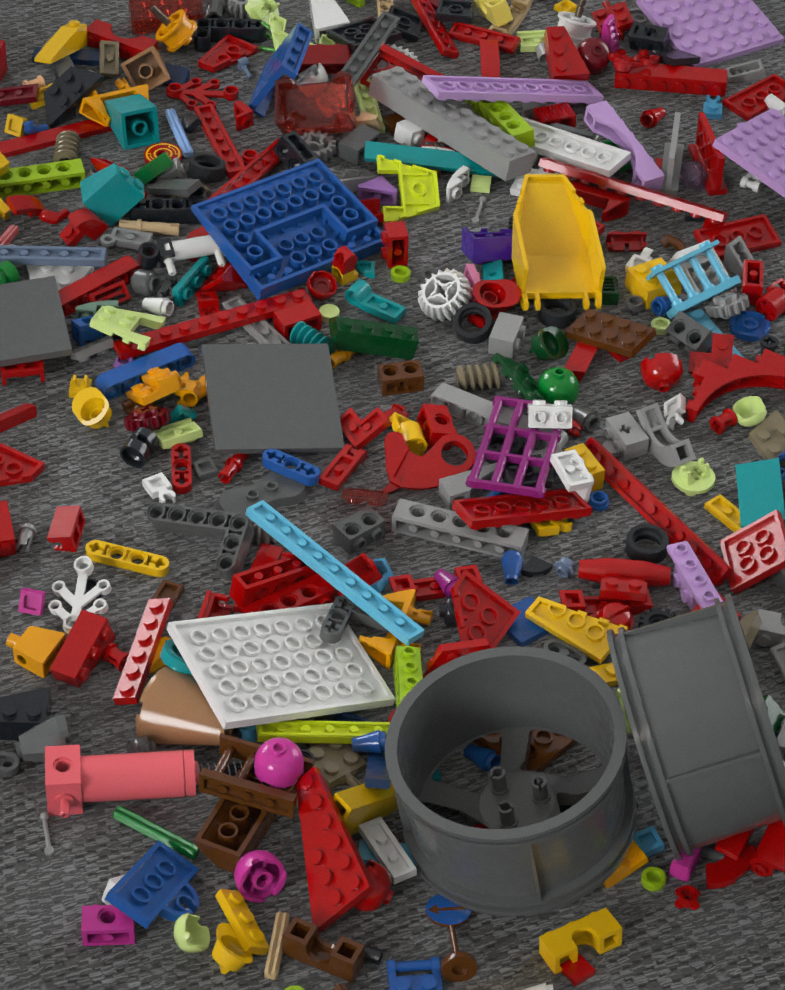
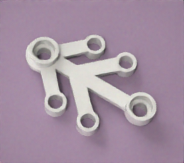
(84, 568)

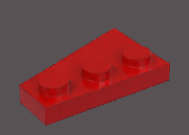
(226, 53)

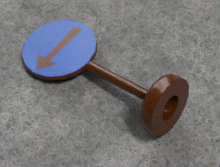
(458, 965)

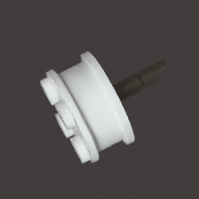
(577, 25)

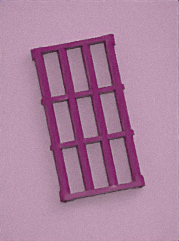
(504, 456)

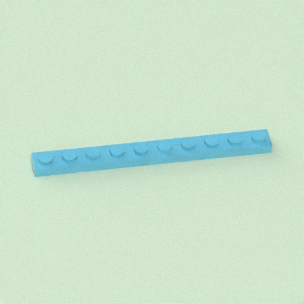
(335, 573)

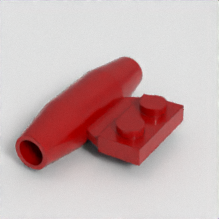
(624, 577)

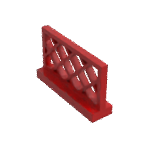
(399, 59)
(709, 157)

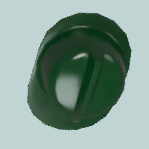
(549, 344)

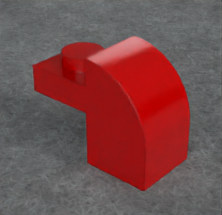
(82, 223)

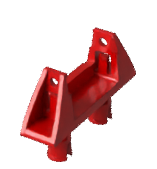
(614, 204)

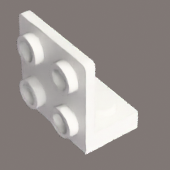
(573, 473)

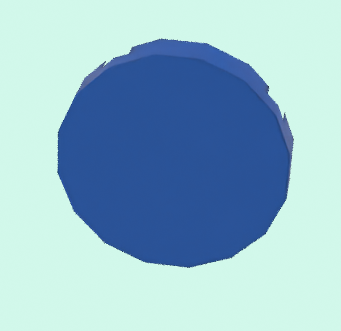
(749, 326)

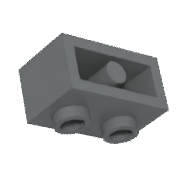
(353, 145)

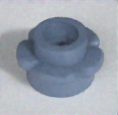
(565, 567)

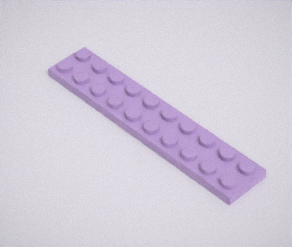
(511, 89)

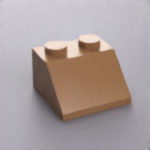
(146, 69)

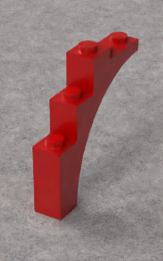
(739, 373)

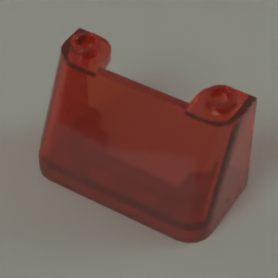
(315, 106)

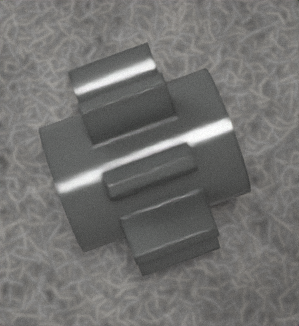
(141, 744)

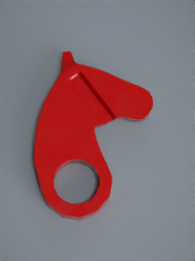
(420, 473)

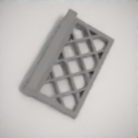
(672, 160)

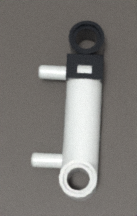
(168, 252)

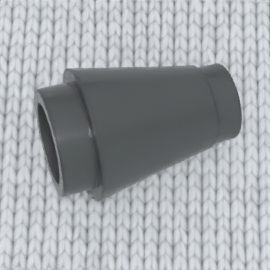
(587, 419)

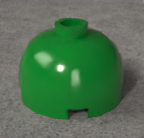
(558, 384)

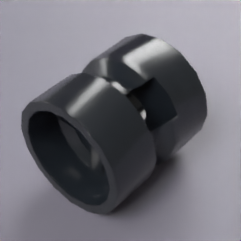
(139, 447)

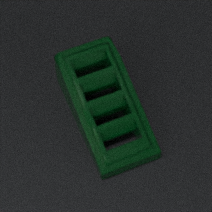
(610, 291)

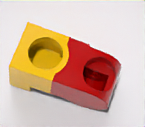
(344, 264)

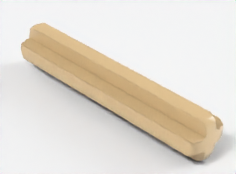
(276, 946)

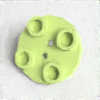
(262, 9)
(693, 477)

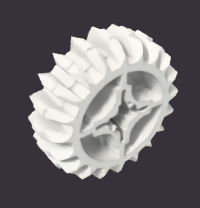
(432, 296)

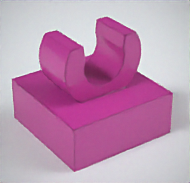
(31, 601)

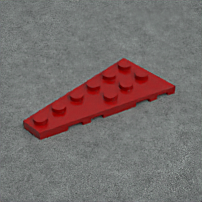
(332, 861)

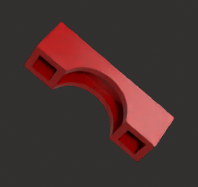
(127, 47)

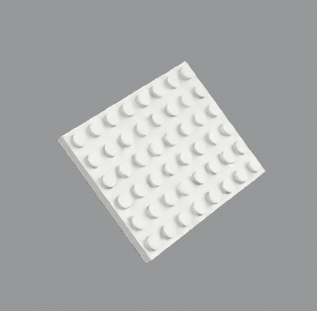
(277, 667)

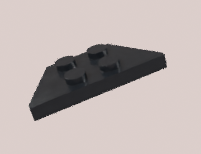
(68, 93)

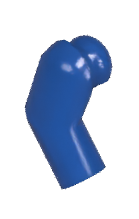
(31, 129)

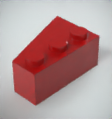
(562, 56)

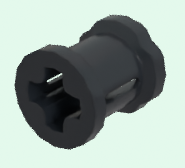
(764, 343)

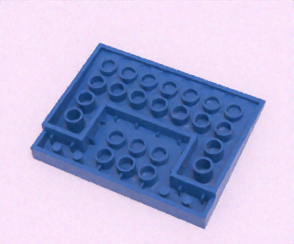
(288, 227)

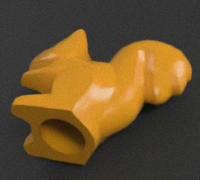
(191, 390)

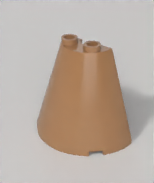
(177, 712)

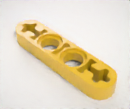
(106, 550)

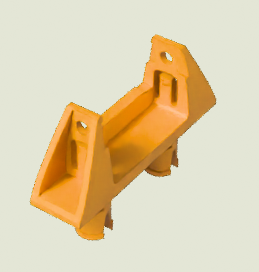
(94, 106)
(384, 649)

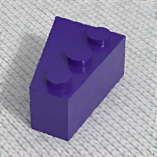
(487, 245)

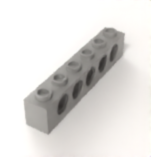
(448, 528)

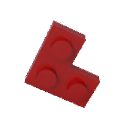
(720, 352)
(363, 431)

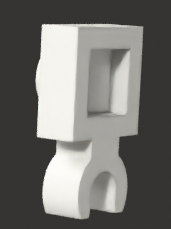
(674, 409)
(159, 487)

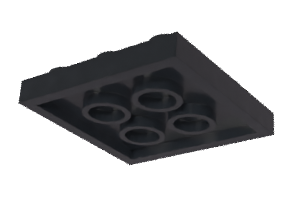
(355, 32)

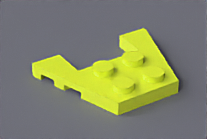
(417, 189)

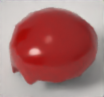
(321, 285)

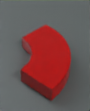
(728, 870)

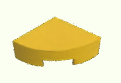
(565, 5)

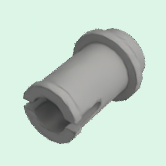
(27, 533)

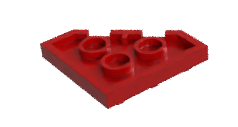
(17, 466)
(480, 610)

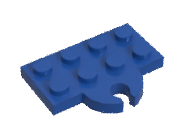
(156, 887)

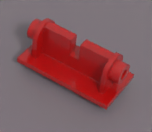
(617, 240)

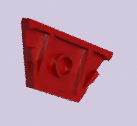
(451, 651)

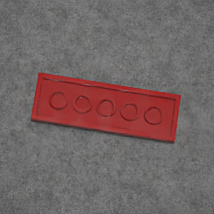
(520, 509)

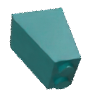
(133, 121)
(111, 193)

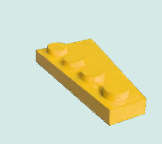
(573, 627)

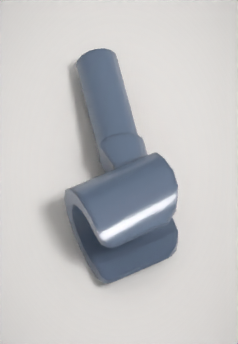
(243, 64)

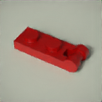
(342, 467)

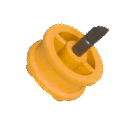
(175, 29)

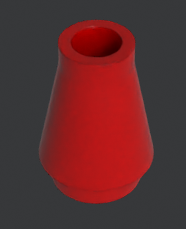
(651, 117)

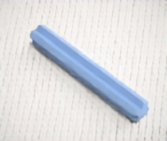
(179, 133)

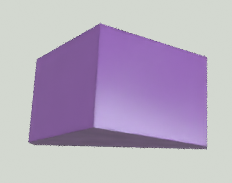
(380, 189)

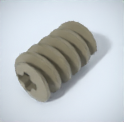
(66, 146)
(477, 376)

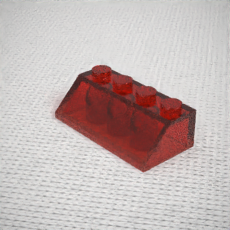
(145, 22)

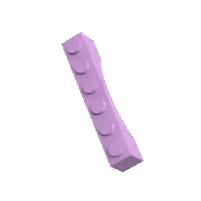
(605, 122)

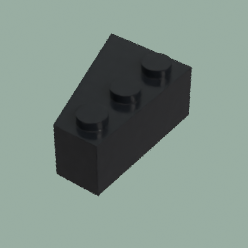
(23, 711)

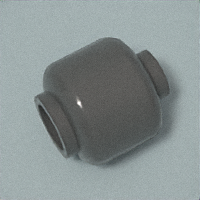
(145, 282)

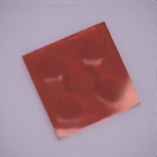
(356, 495)

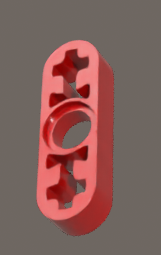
(181, 462)

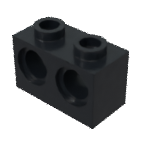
(648, 37)
(293, 150)

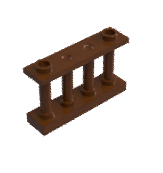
(239, 788)

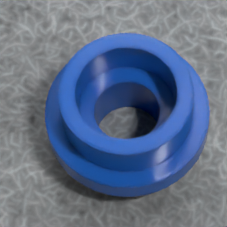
(599, 501)

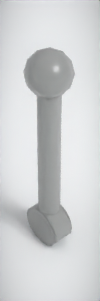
(475, 220)
(49, 850)

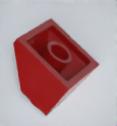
(223, 279)

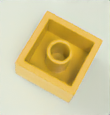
(648, 290)

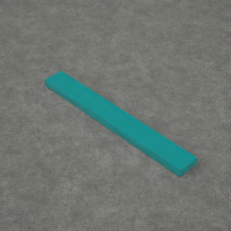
(423, 157)

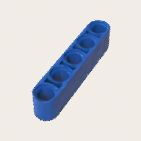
(122, 378)

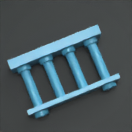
(694, 298)

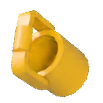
(411, 432)

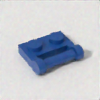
(414, 982)

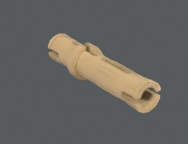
(158, 228)

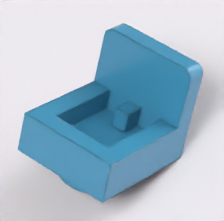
(385, 571)

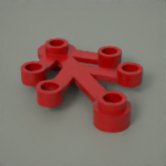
(623, 62)
(201, 92)

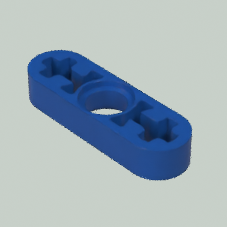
(303, 473)

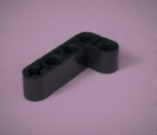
(215, 30)
(168, 209)

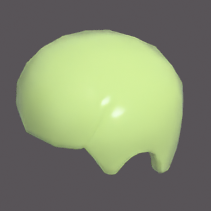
(750, 411)
(187, 931)

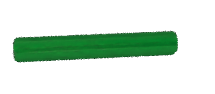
(156, 832)

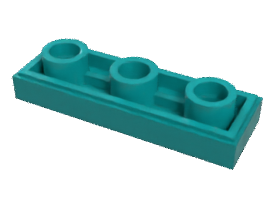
(493, 270)
(192, 281)

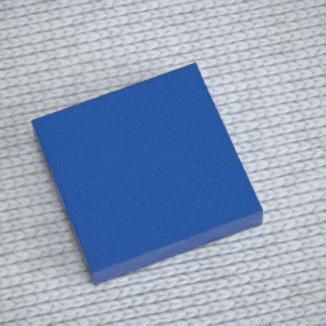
(523, 630)

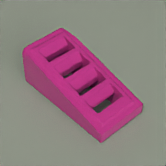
(610, 34)
(684, 868)

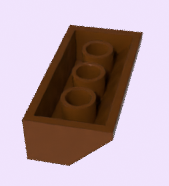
(233, 831)

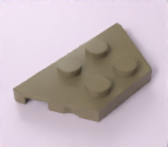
(769, 436)

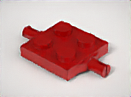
(621, 14)

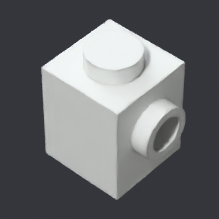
(409, 133)

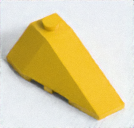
(63, 43)

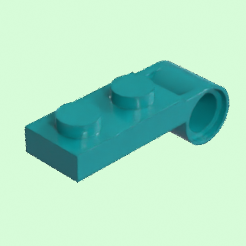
(361, 296)

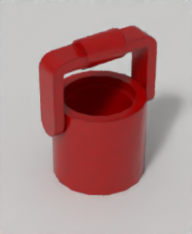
(773, 302)

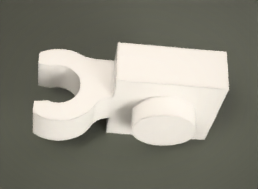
(639, 259)

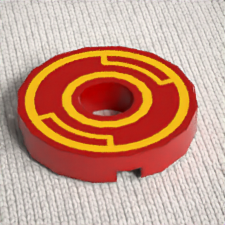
(156, 149)

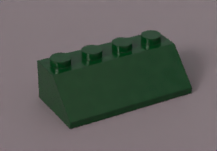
(373, 337)

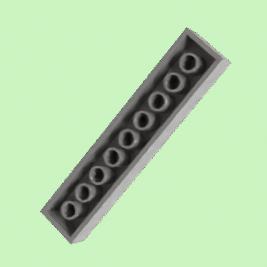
(452, 124)

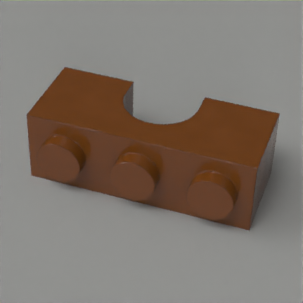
(305, 945)

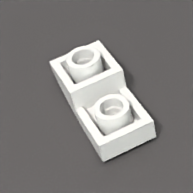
(456, 182)

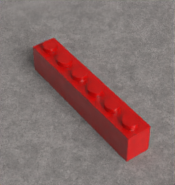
(674, 79)

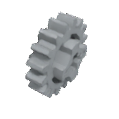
(320, 144)
(727, 305)

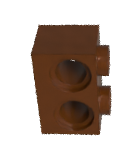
(400, 377)

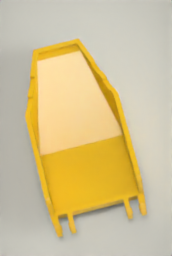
(555, 243)

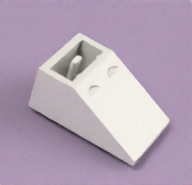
(705, 264)

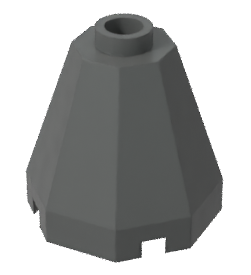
(47, 733)

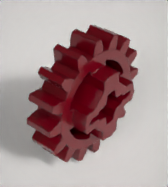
(147, 417)

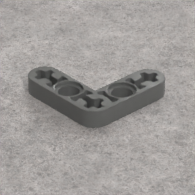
(351, 612)

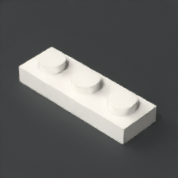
(387, 849)

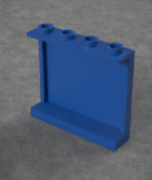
(286, 61)

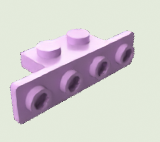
(691, 577)

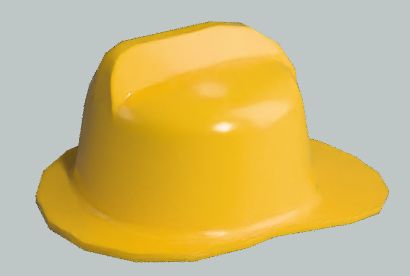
(92, 408)
(228, 950)

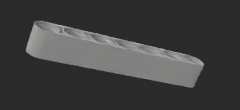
(478, 410)

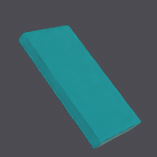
(759, 490)

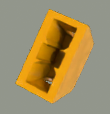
(36, 648)

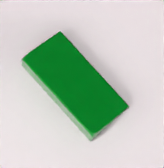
(154, 168)

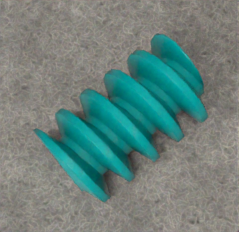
(305, 334)

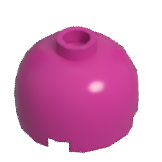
(279, 763)
(259, 875)

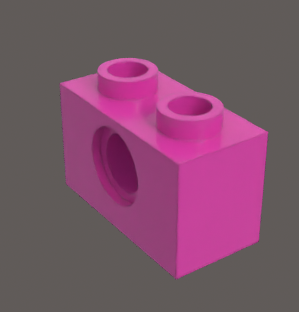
(106, 926)

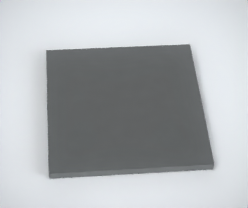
(32, 322)
(271, 398)

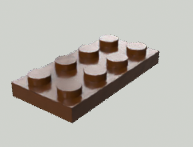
(610, 333)

